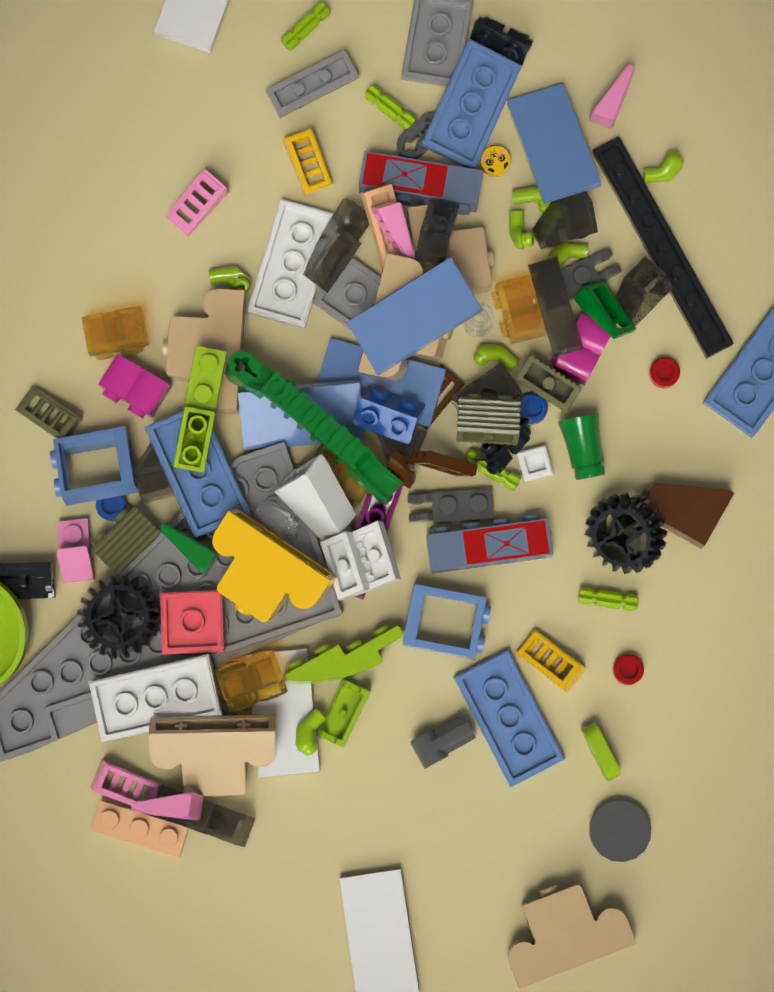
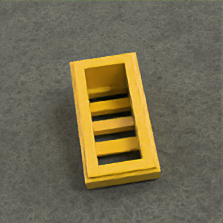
(313, 146)
(571, 677)

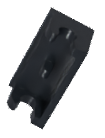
(29, 580)

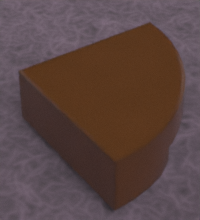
(398, 466)

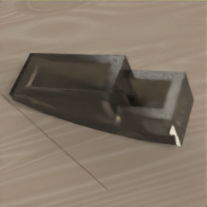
(337, 244)
(555, 306)
(215, 820)

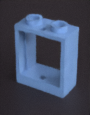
(87, 442)
(481, 616)

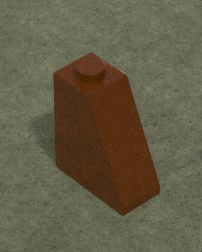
(688, 509)

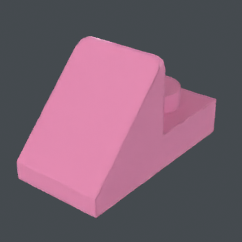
(75, 550)

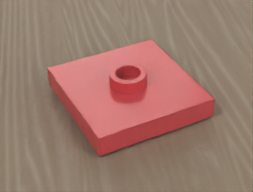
(192, 622)

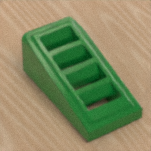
(604, 309)
(195, 552)

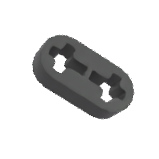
(411, 134)

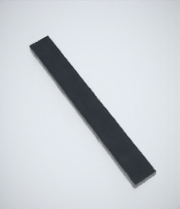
(662, 247)

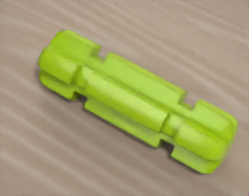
(305, 25)
(390, 107)
(509, 479)
(608, 599)

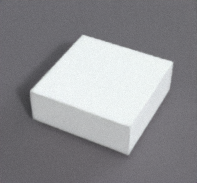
(534, 463)

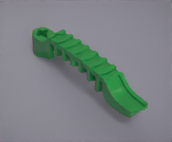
(361, 462)

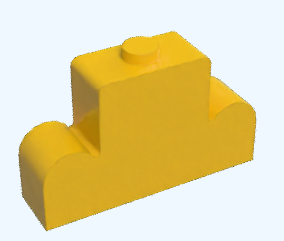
(266, 569)

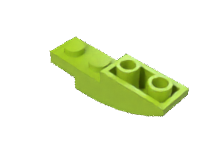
(199, 409)
(333, 664)

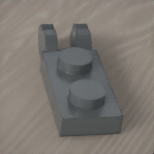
(584, 274)
(455, 506)

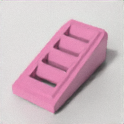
(610, 104)
(189, 195)
(394, 225)
(105, 766)
(177, 806)

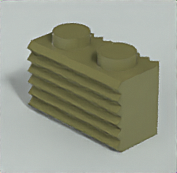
(548, 383)
(488, 420)
(125, 540)

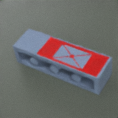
(422, 180)
(489, 545)

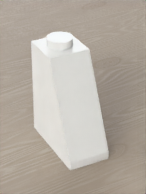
(317, 498)

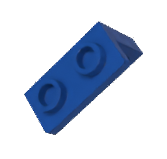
(388, 413)

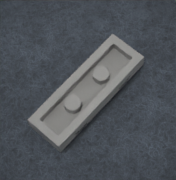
(312, 84)

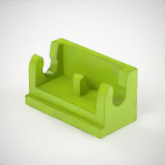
(343, 713)

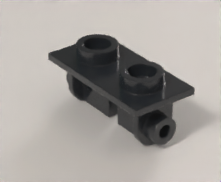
(511, 45)
(497, 455)

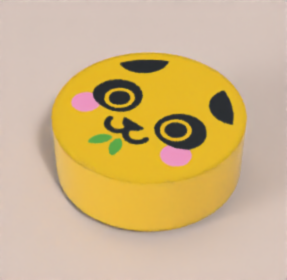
(495, 161)

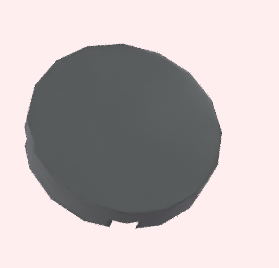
(620, 830)

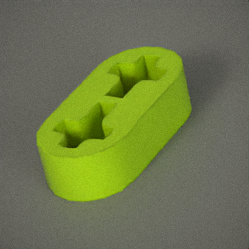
(601, 751)

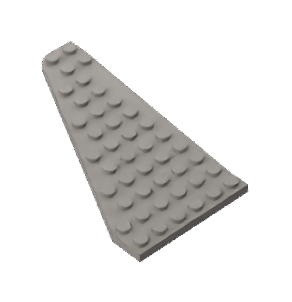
(53, 690)

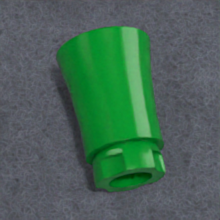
(584, 445)

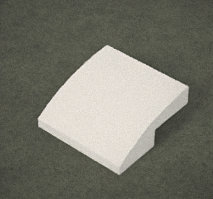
(360, 560)

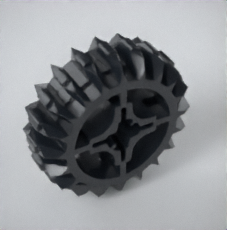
(618, 547)
(115, 602)

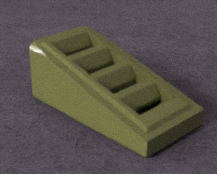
(67, 428)

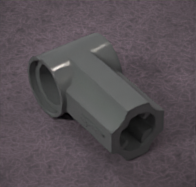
(438, 743)

